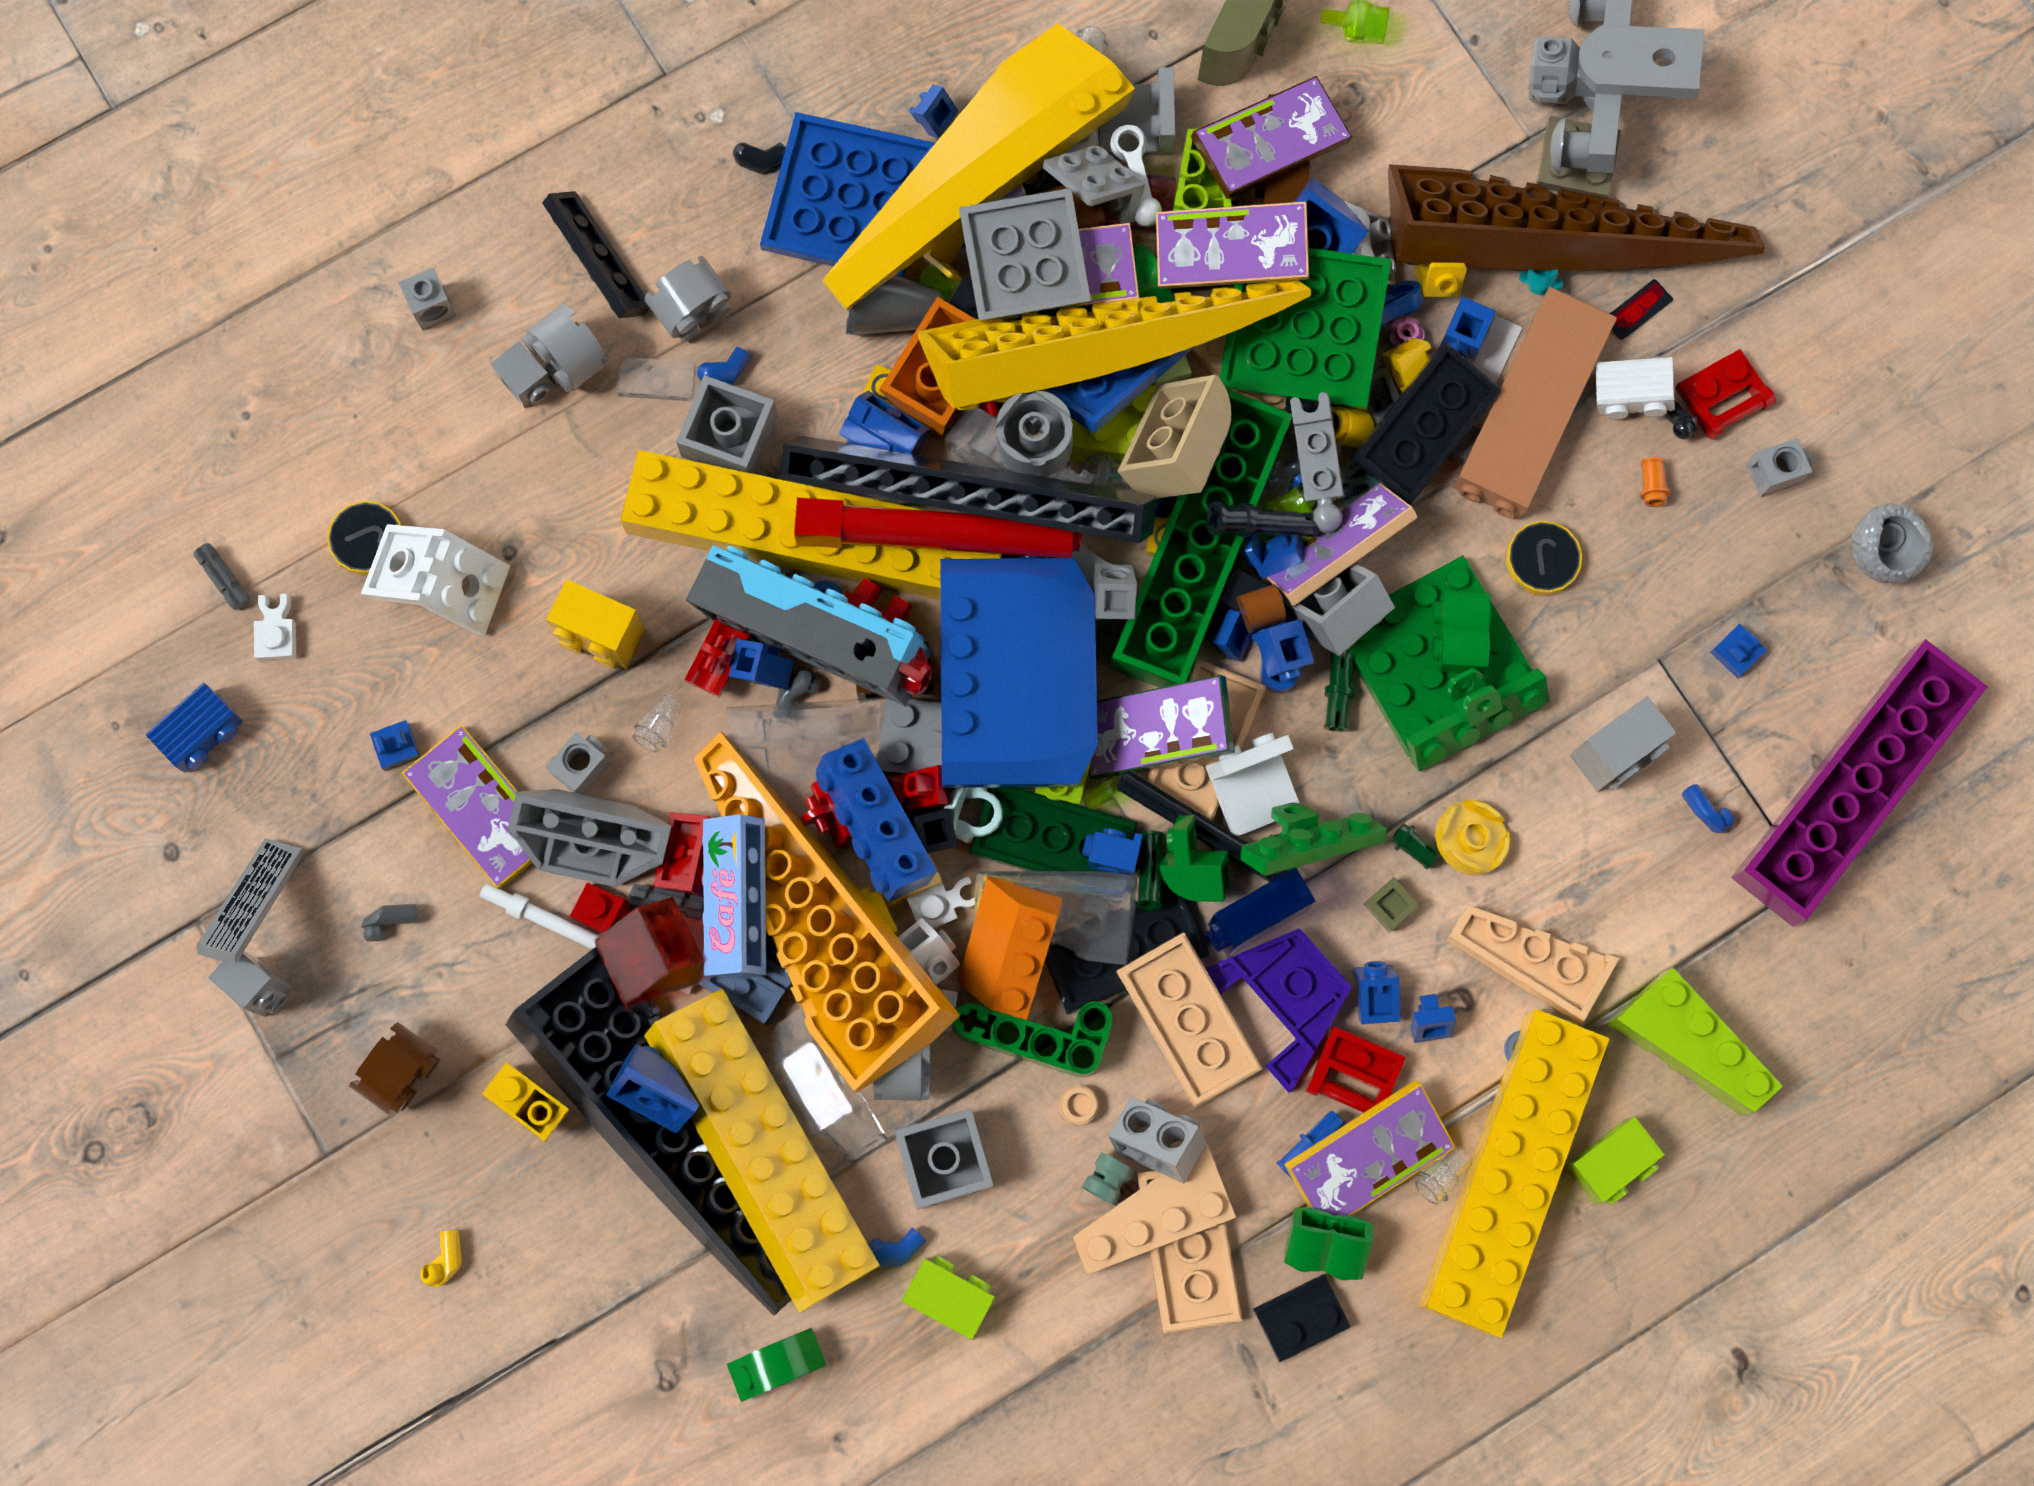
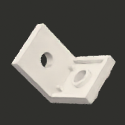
(434, 575)

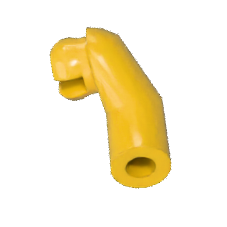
(446, 1263)

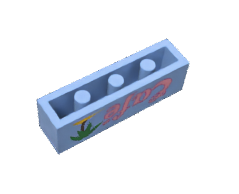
(734, 896)

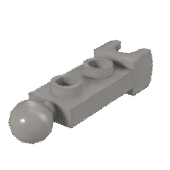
(1319, 461)

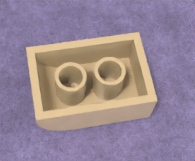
(1178, 438)

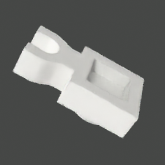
(275, 635)
(939, 906)

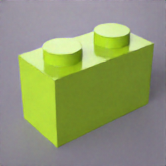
(1615, 1162)
(948, 1297)

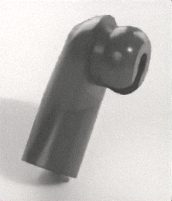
(799, 683)
(384, 916)

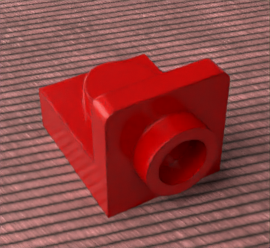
(599, 908)

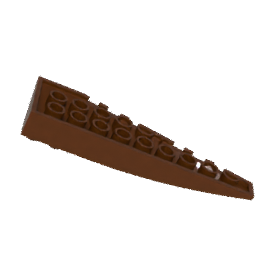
(1489, 224)

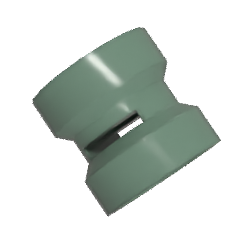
(1108, 1179)

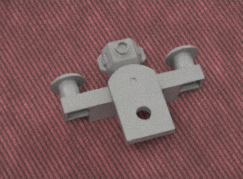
(1607, 65)

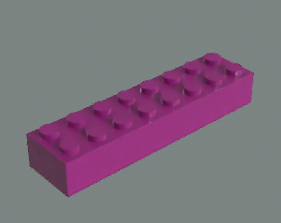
(1859, 783)

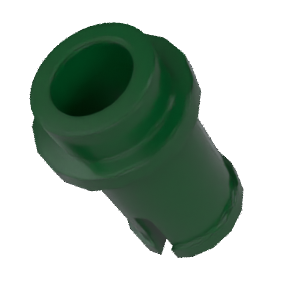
(1414, 845)

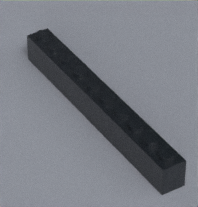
(970, 488)

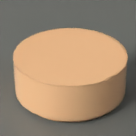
(1078, 1105)

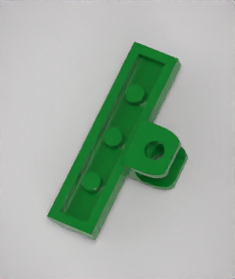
(1478, 714)
(1307, 842)

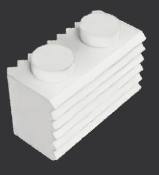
(1635, 387)

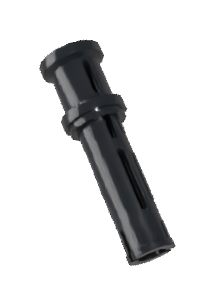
(1248, 519)

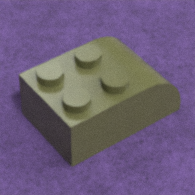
(1237, 38)

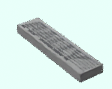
(249, 901)

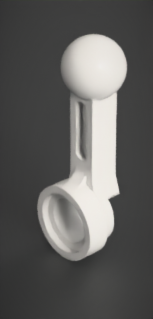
(1148, 206)

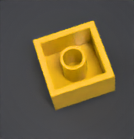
(596, 625)

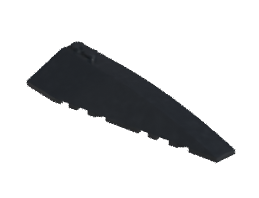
(581, 1041)

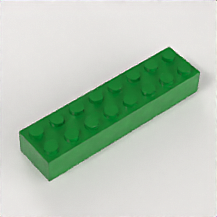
(1192, 563)

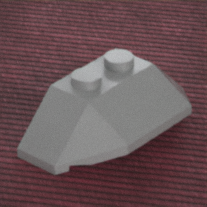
(587, 836)

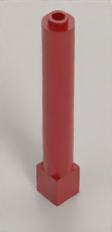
(834, 524)

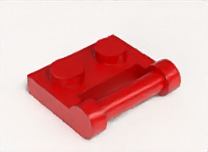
(1719, 383)
(1358, 1061)

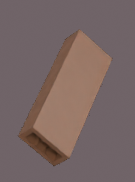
(1534, 404)

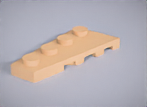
(1548, 968)

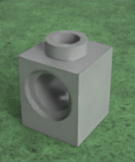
(427, 299)
(522, 375)
(1769, 477)
(1114, 591)
(581, 780)

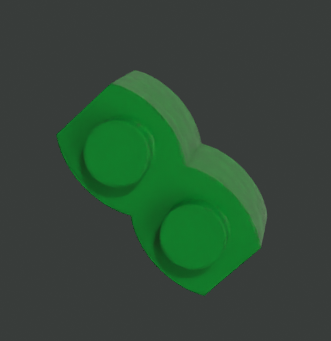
(1462, 631)
(1328, 1243)

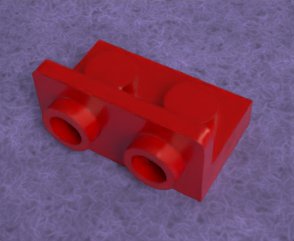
(683, 856)

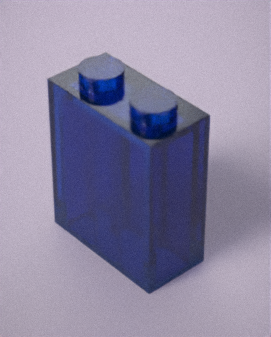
(1260, 913)

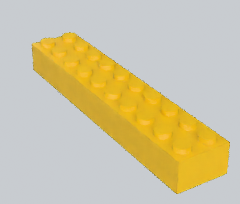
(756, 513)

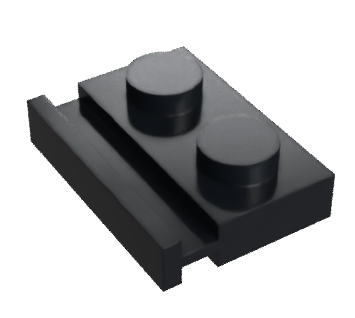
(1301, 1317)

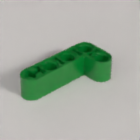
(1031, 1031)

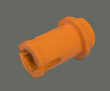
(1654, 482)

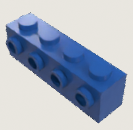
(875, 820)

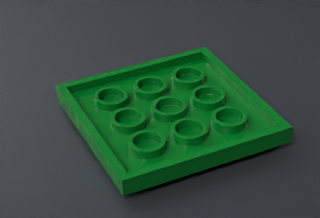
(1318, 342)
(1397, 653)

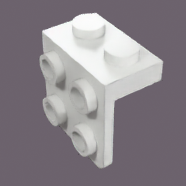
(1252, 783)

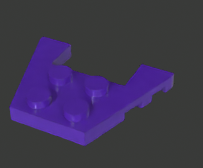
(1296, 987)

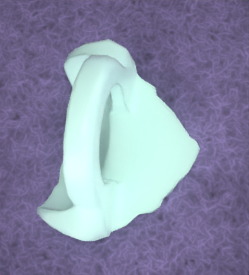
(963, 830)

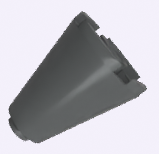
(892, 307)

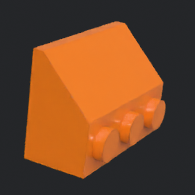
(911, 380)
(1009, 946)

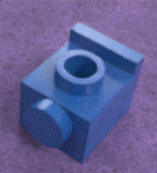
(1473, 320)
(1284, 649)
(760, 665)
(1112, 851)

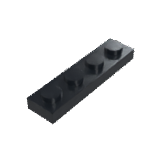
(596, 254)

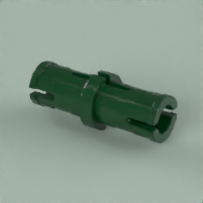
(1339, 692)
(1149, 870)

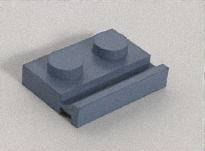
(753, 994)

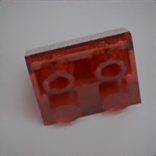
(650, 953)

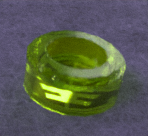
(1100, 793)

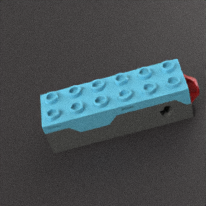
(812, 624)

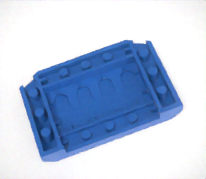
(1017, 673)

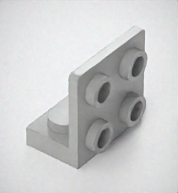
(1151, 111)
(1099, 180)

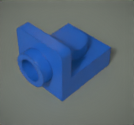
(1275, 555)
(1377, 993)

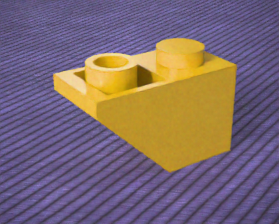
(526, 1101)

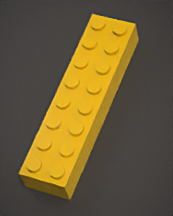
(763, 1152)
(1514, 1173)

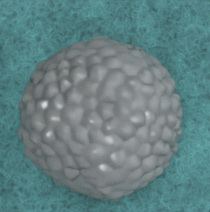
(1891, 544)

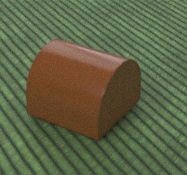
(1262, 608)

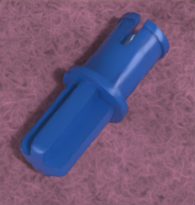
(1327, 1125)

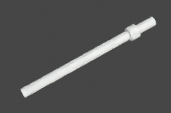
(520, 906)

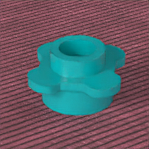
(1541, 280)

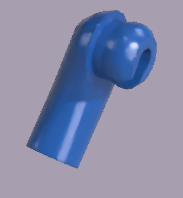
(726, 371)
(1702, 807)
(898, 1253)

